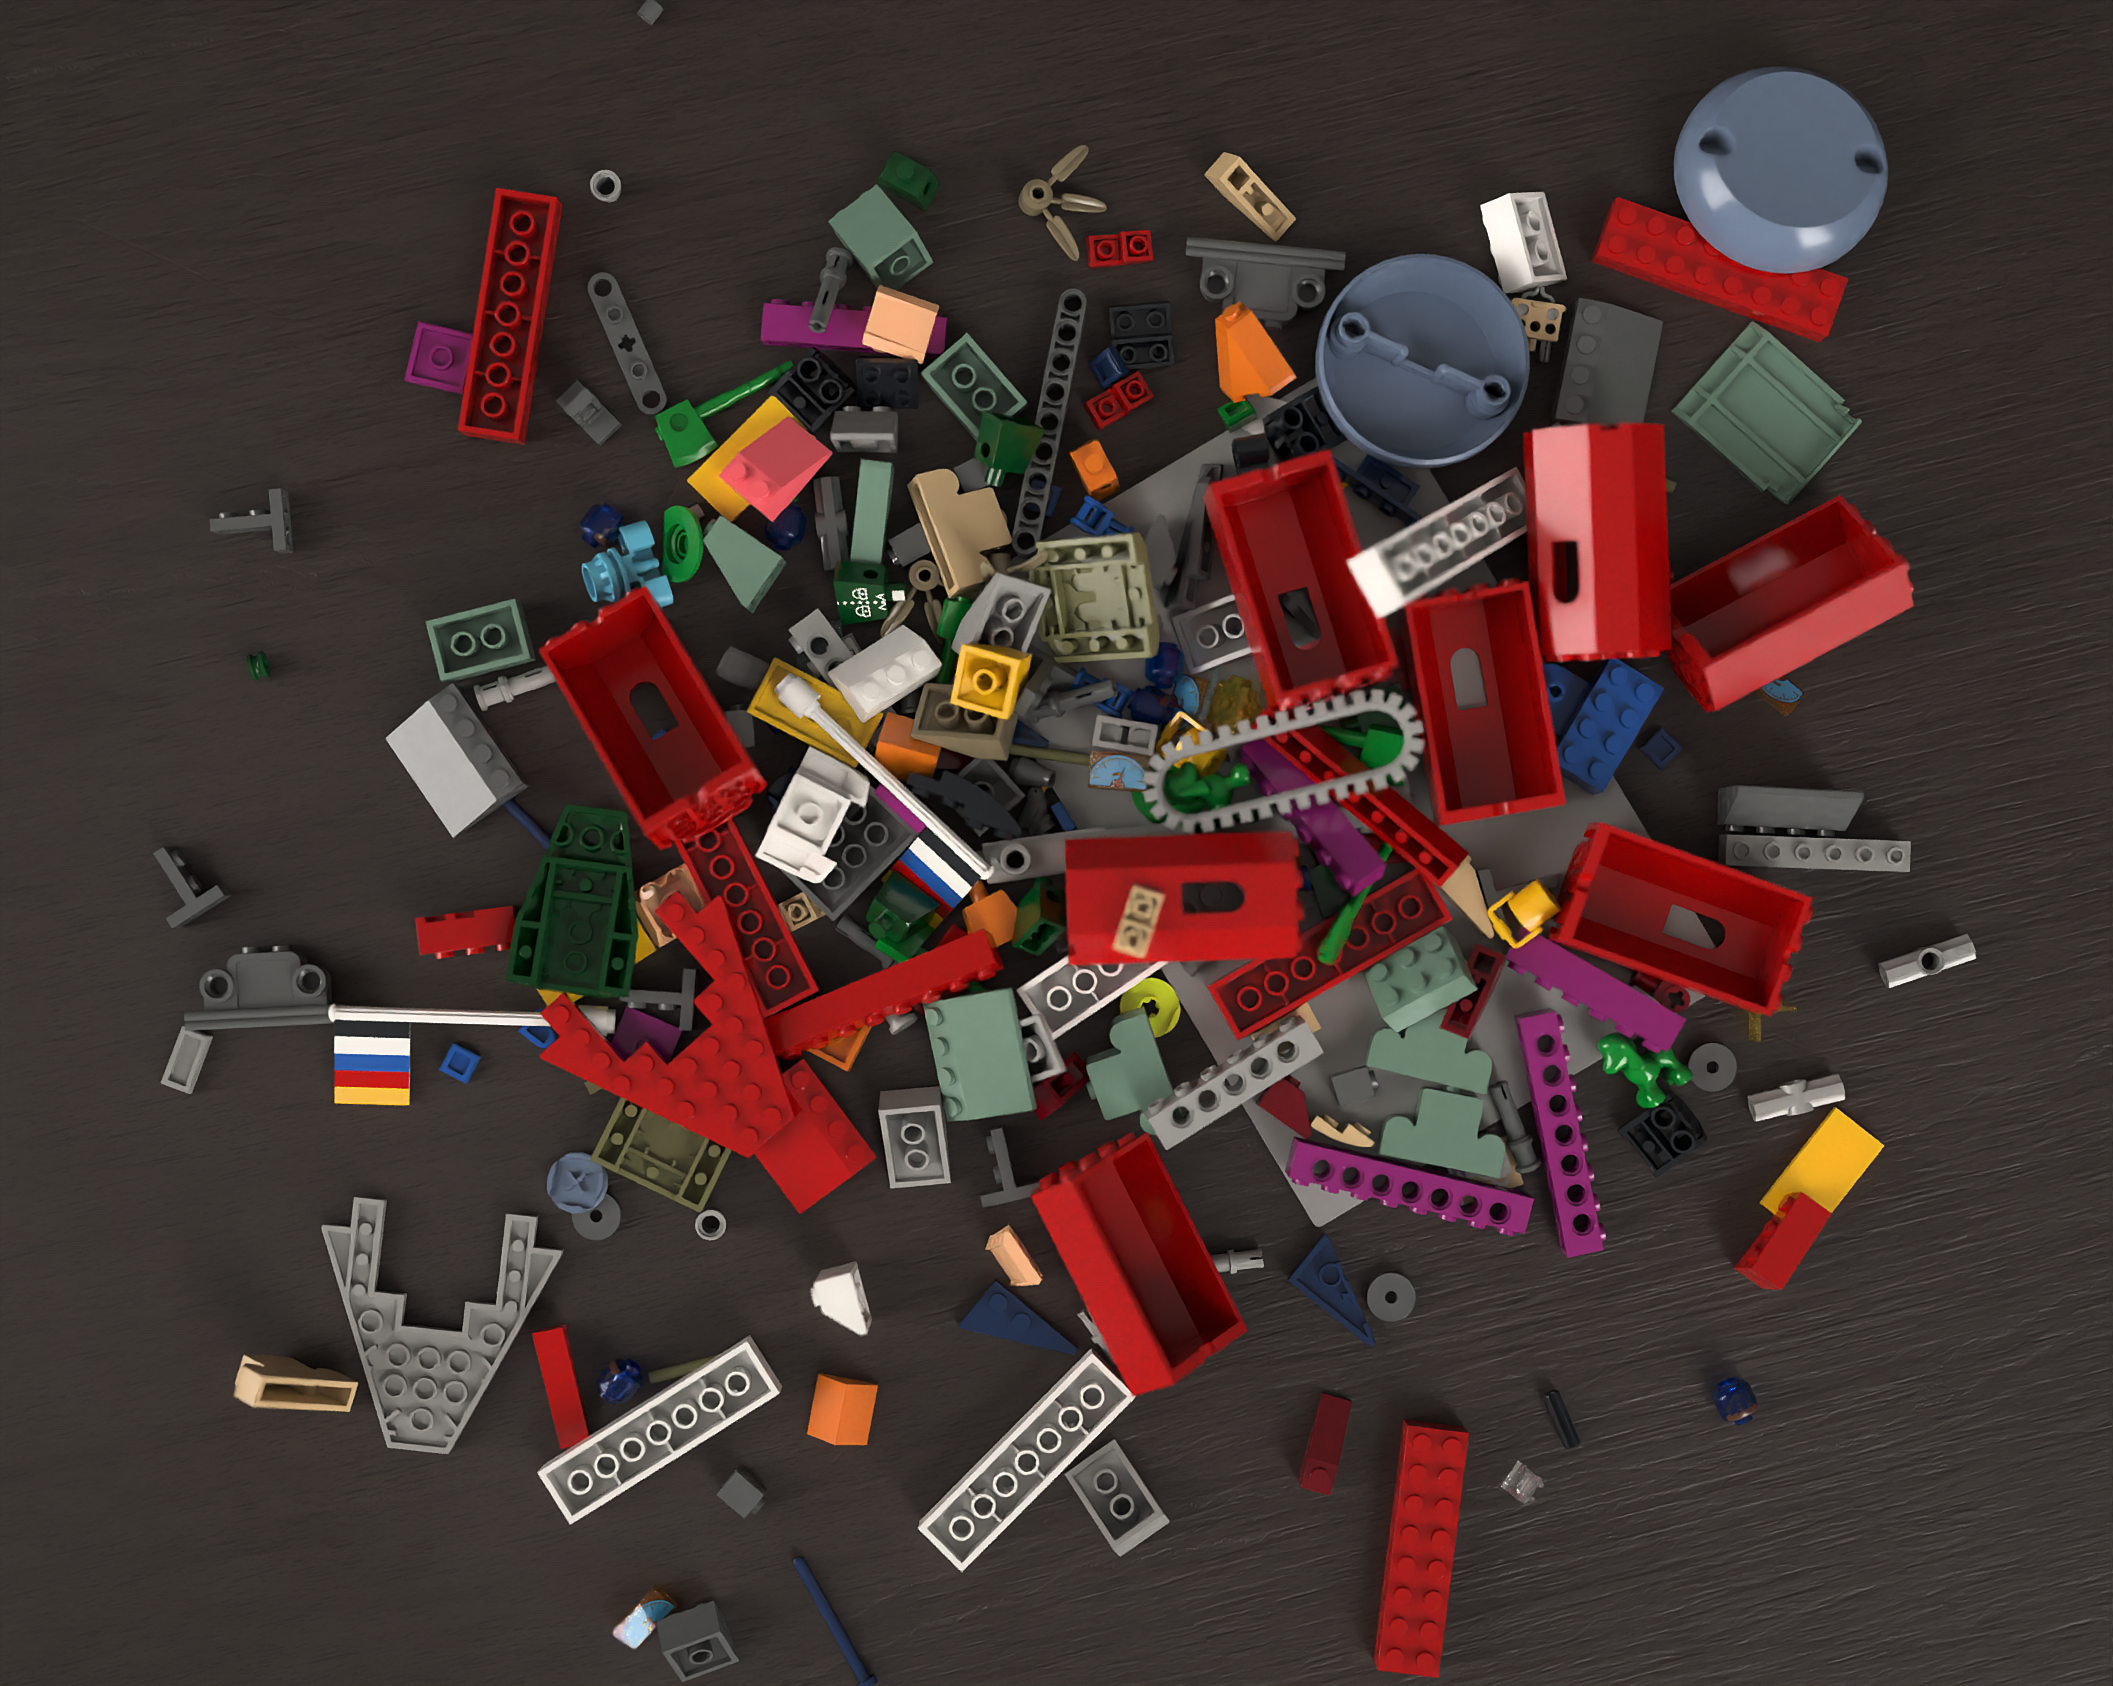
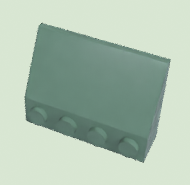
(979, 1054)

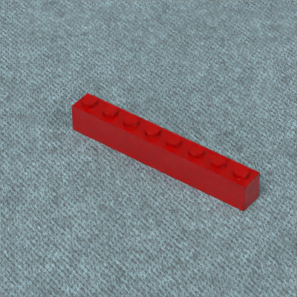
(1380, 810)
(884, 994)

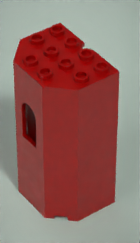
(1611, 497)
(1287, 534)
(1783, 602)
(1491, 755)
(688, 775)
(1105, 870)
(1621, 898)
(1138, 1262)

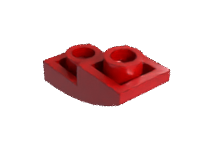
(1119, 249)
(1118, 400)

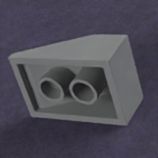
(865, 430)
(1003, 614)
(1212, 635)
(1040, 1048)
(915, 1136)
(1117, 1498)

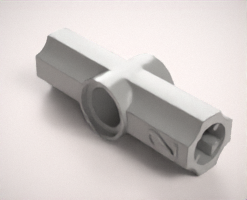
(1944, 955)
(1796, 1097)

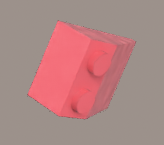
(775, 467)

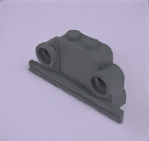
(1264, 276)
(263, 992)

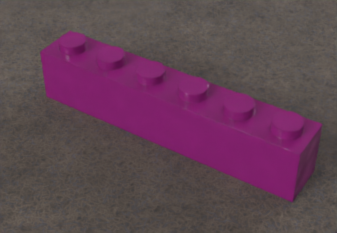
(789, 327)
(1321, 826)
(1596, 990)

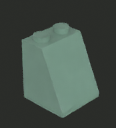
(881, 240)
(743, 561)

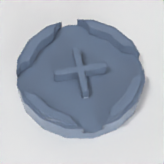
(577, 1183)

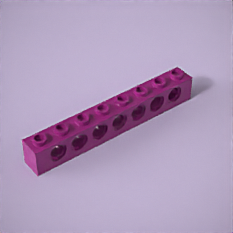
(1511, 1219)
(1589, 1236)

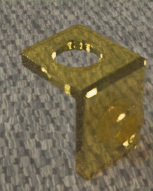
(1755, 1022)

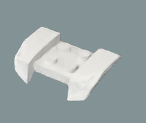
(812, 815)

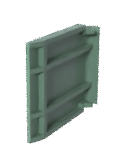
(1767, 414)

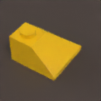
(990, 678)

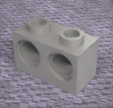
(1124, 735)

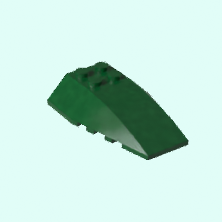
(580, 911)

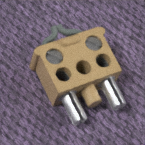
(1540, 314)

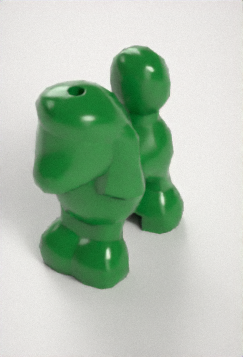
(1215, 789)
(1642, 1069)

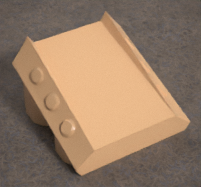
(900, 324)
(655, 893)
(1014, 1258)

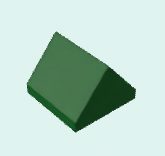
(1237, 414)

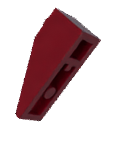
(1465, 1013)
(1325, 1444)

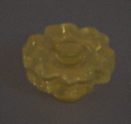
(1233, 703)

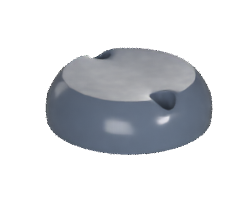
(1781, 169)
(1421, 361)

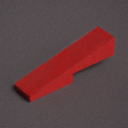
(561, 1384)

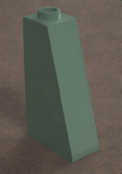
(872, 512)

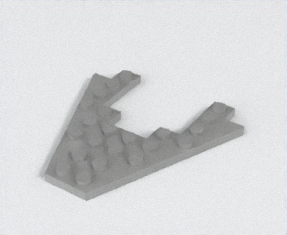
(427, 1376)

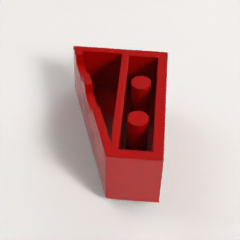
(466, 931)
(1783, 1242)

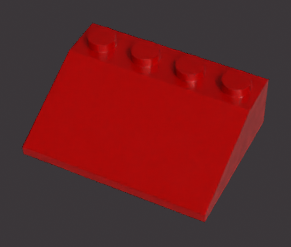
(816, 1147)

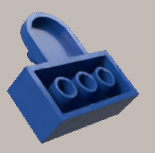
(1597, 719)

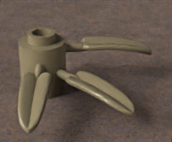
(1068, 201)
(1002, 563)
(932, 608)

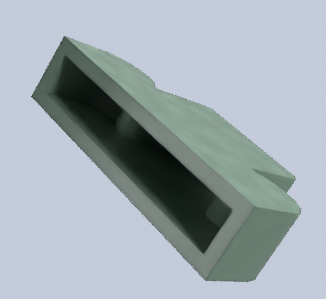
(1430, 1055)
(1130, 1073)
(1444, 1134)

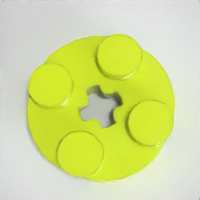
(1165, 999)

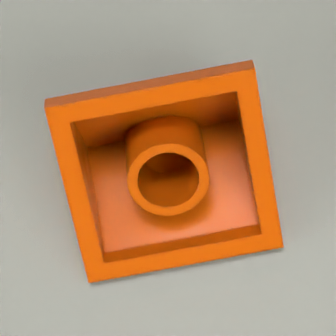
(901, 752)
(842, 1410)

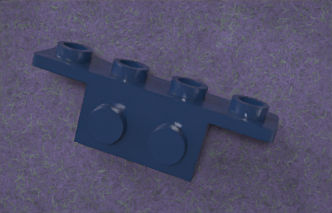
(1383, 486)

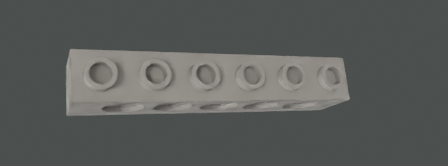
(815, 627)
(1814, 853)
(1251, 1082)

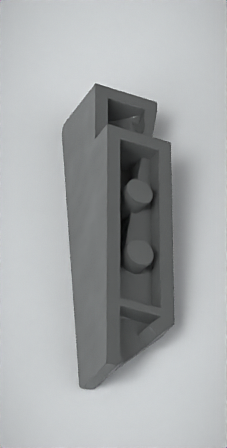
(1196, 546)

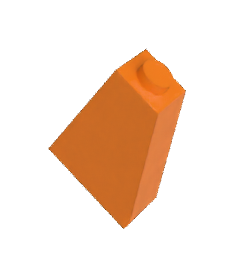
(1248, 356)

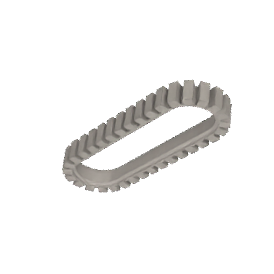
(1284, 725)

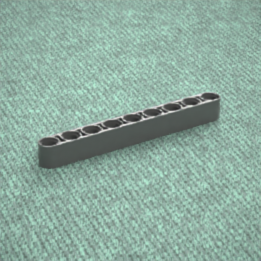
(1048, 408)

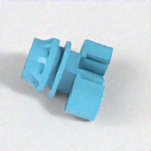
(611, 576)

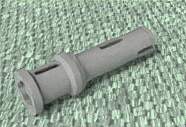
(507, 688)

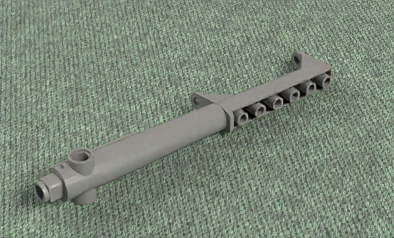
(1046, 853)

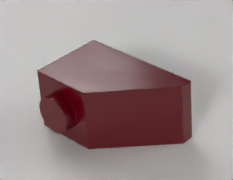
(1057, 1089)
(1287, 1104)

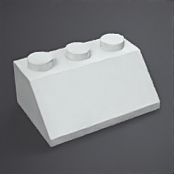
(1523, 241)
(885, 672)
(843, 1297)

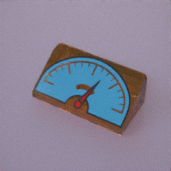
(1781, 694)
(1187, 697)
(1118, 771)
(643, 1617)

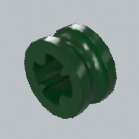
(258, 666)

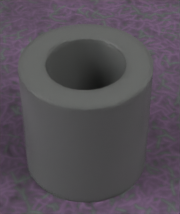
(650, 11)

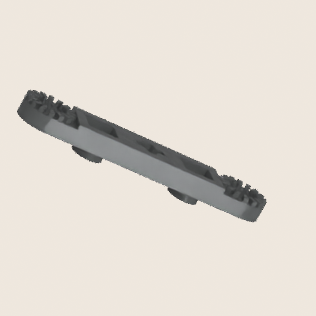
(619, 324)

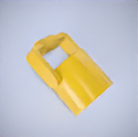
(1205, 763)
(1531, 906)

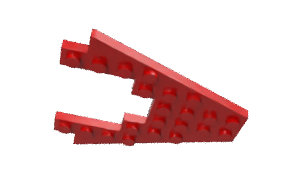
(726, 1079)

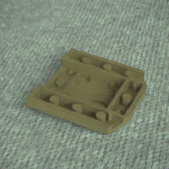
(1098, 598)
(660, 1155)

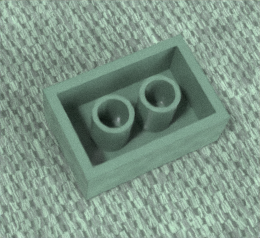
(972, 384)
(480, 641)
(1420, 979)

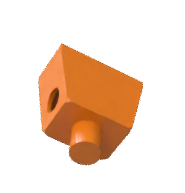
(1094, 470)
(992, 912)

